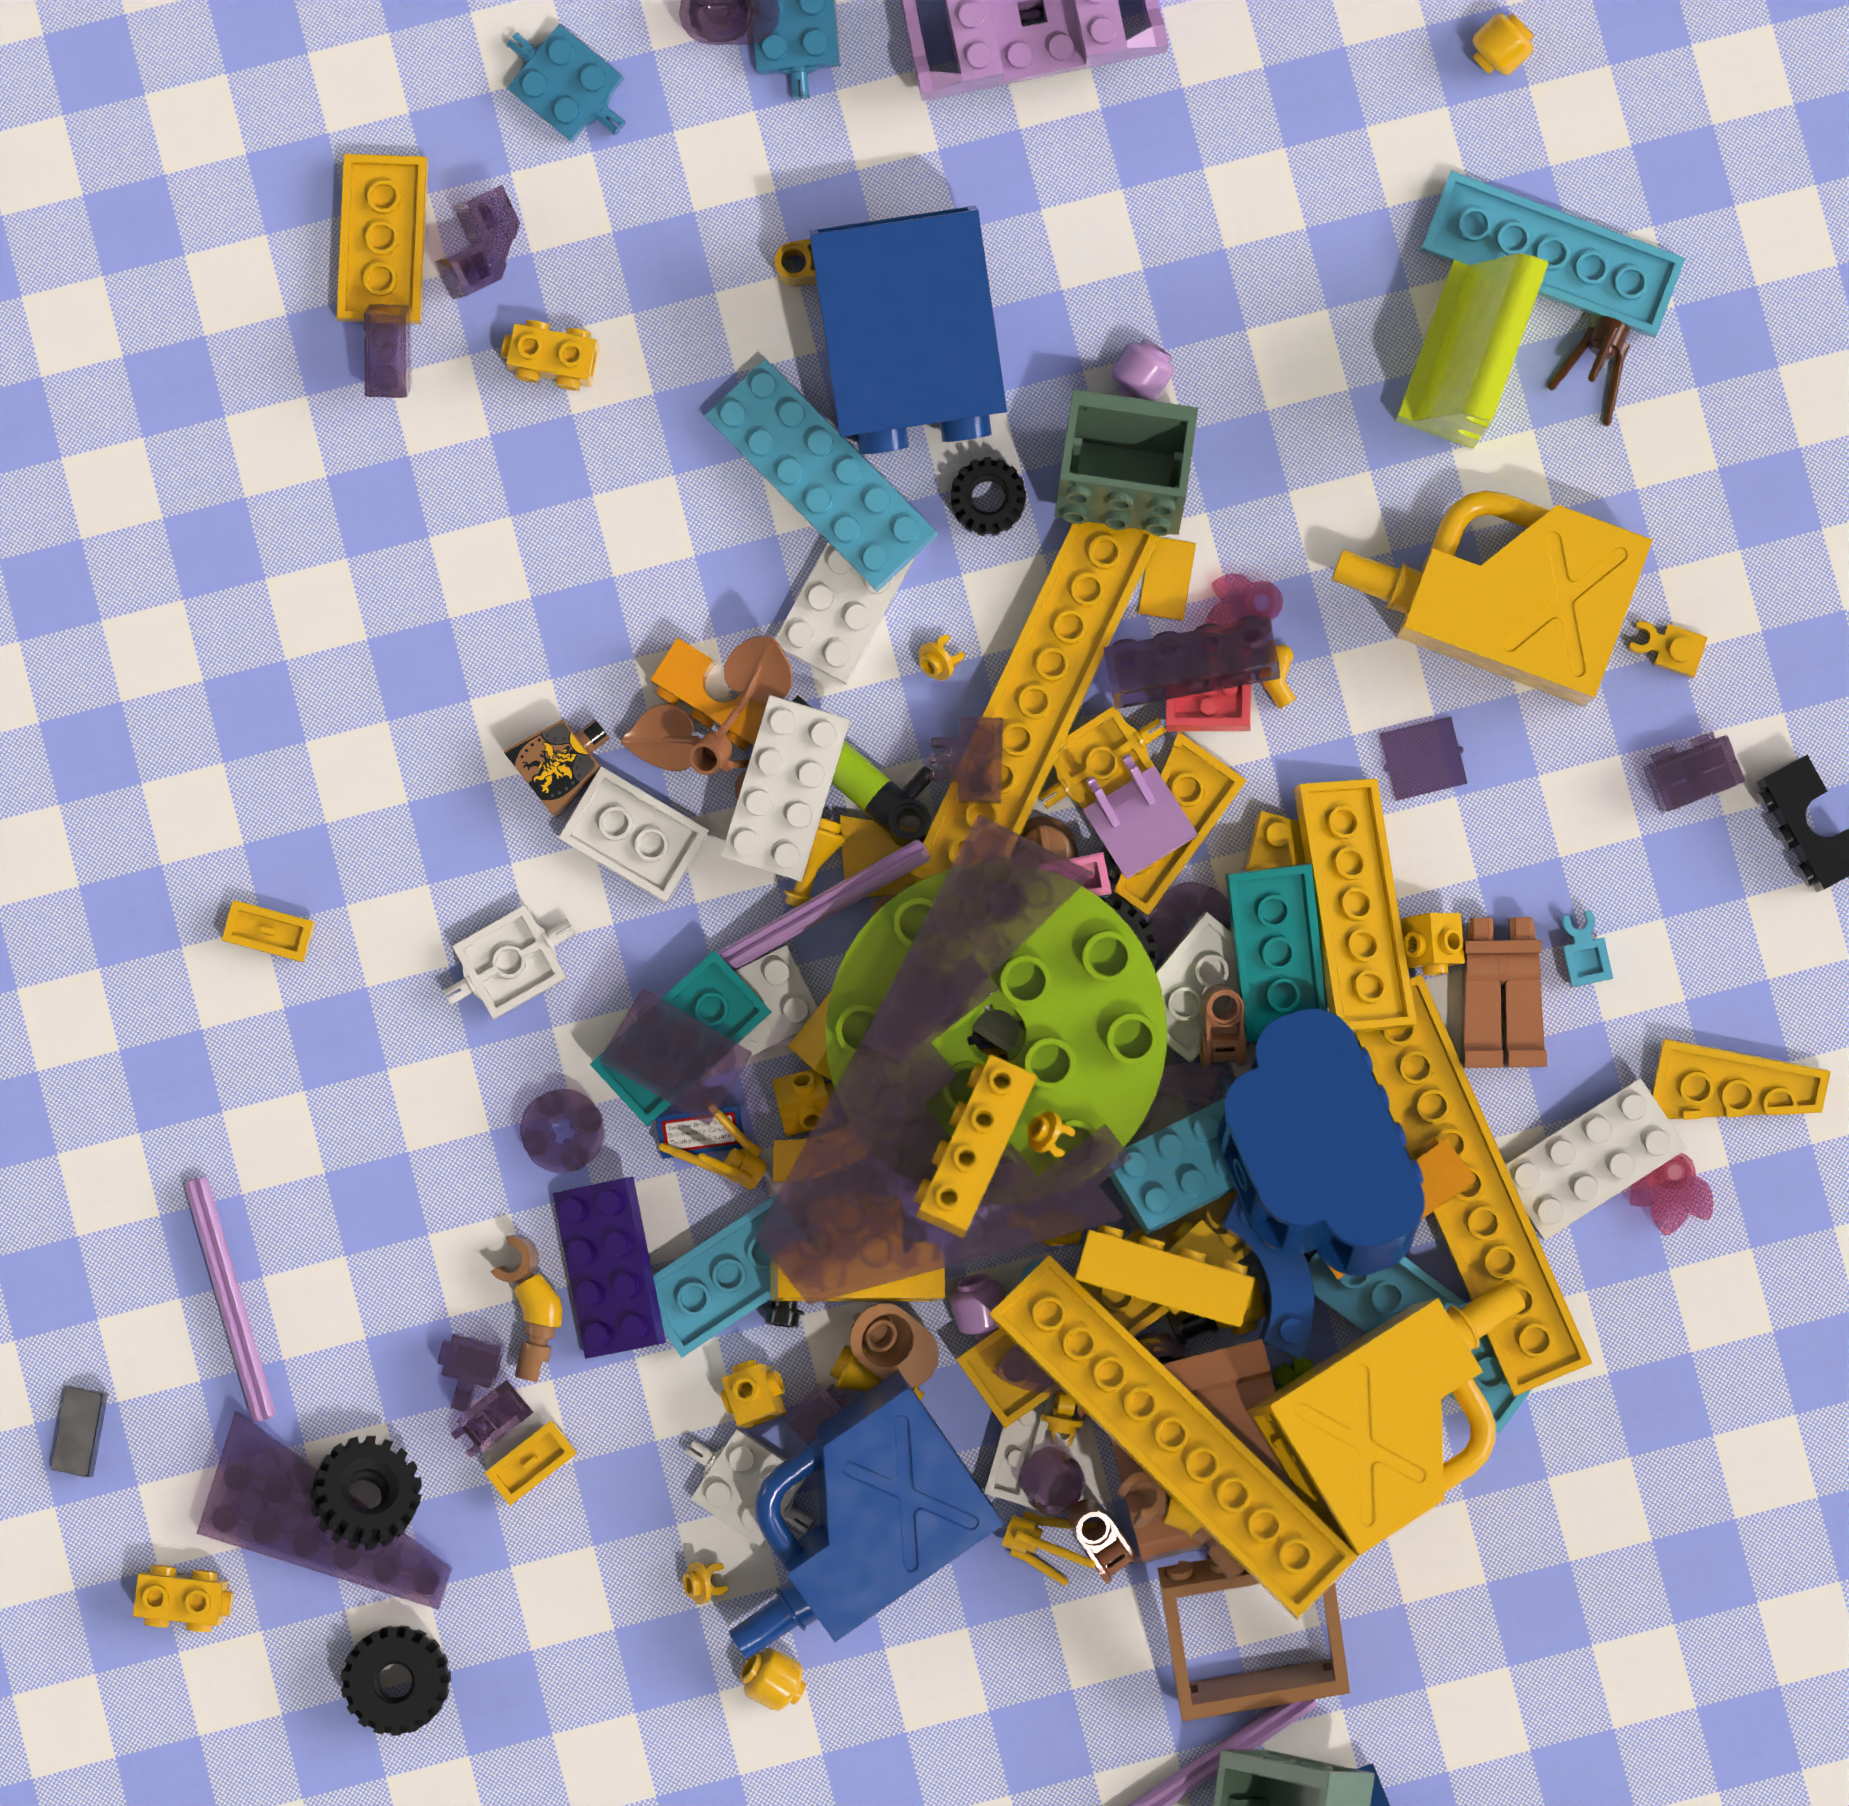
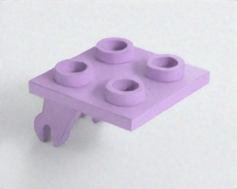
(1138, 820)

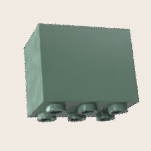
(1126, 462)
(1283, 1779)

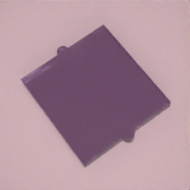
(1423, 758)

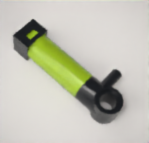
(879, 795)

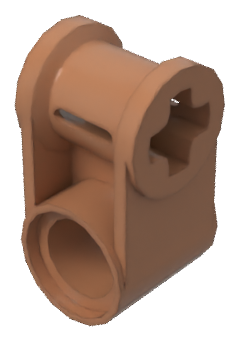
(1223, 1030)
(1105, 1542)

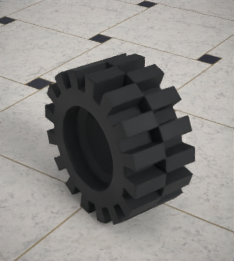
(992, 471)

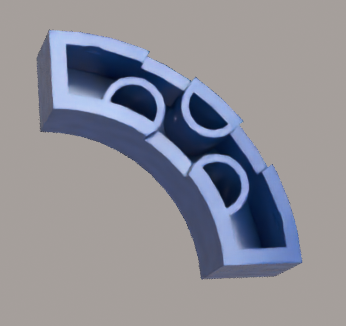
(1286, 1283)

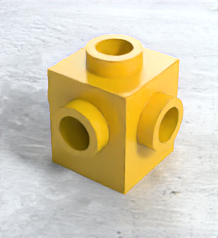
(1433, 942)
(801, 1100)
(753, 1394)

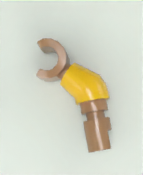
(539, 1304)
(1175, 1516)

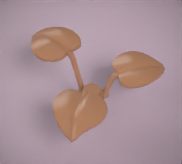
(666, 731)

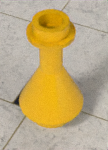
(824, 846)
(855, 1376)

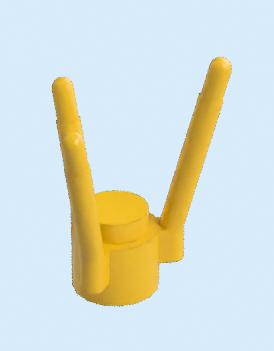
(739, 1165)
(1024, 1536)

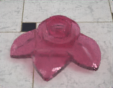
(1238, 598)
(1670, 1199)

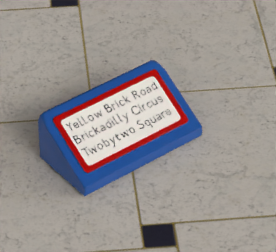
(695, 1136)

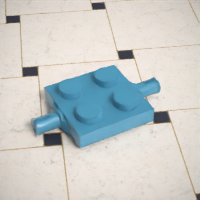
(800, 42)
(565, 83)

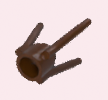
(1607, 341)

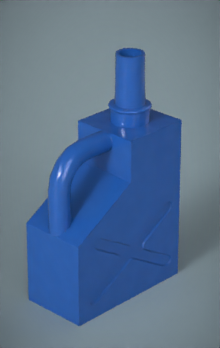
(889, 1516)

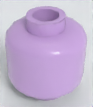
(1143, 371)
(973, 1302)

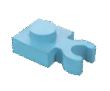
(1585, 958)

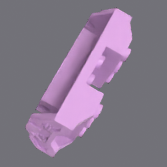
(998, 51)

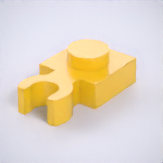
(1675, 649)

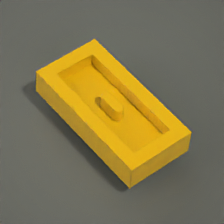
(268, 931)
(531, 1462)

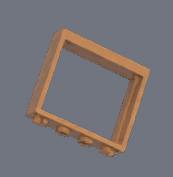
(1250, 1689)

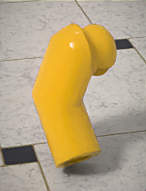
(1278, 688)

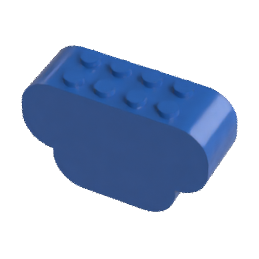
(1319, 1149)

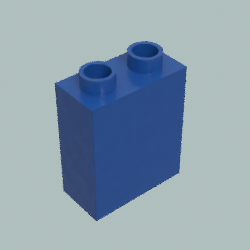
(909, 327)

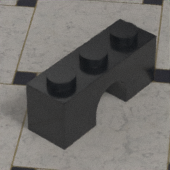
(1788, 795)

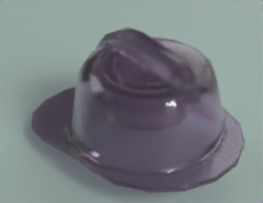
(729, 20)

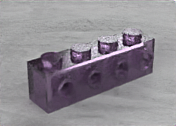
(1192, 661)

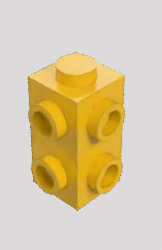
(539, 352)
(193, 1599)

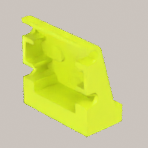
(1471, 347)

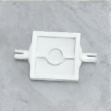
(509, 962)
(734, 1480)

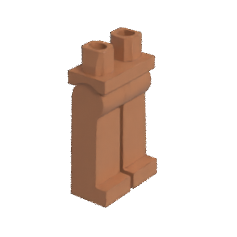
(1517, 968)

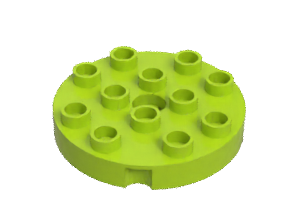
(1084, 1004)

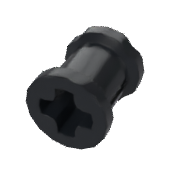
(1188, 1325)

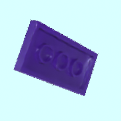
(609, 1267)

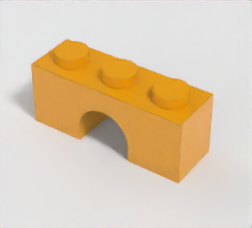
(683, 679)

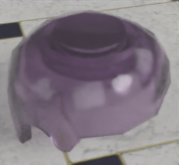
(1052, 1480)

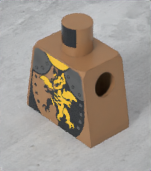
(558, 762)

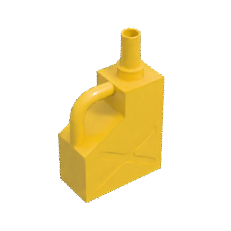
(1532, 611)
(1367, 1422)

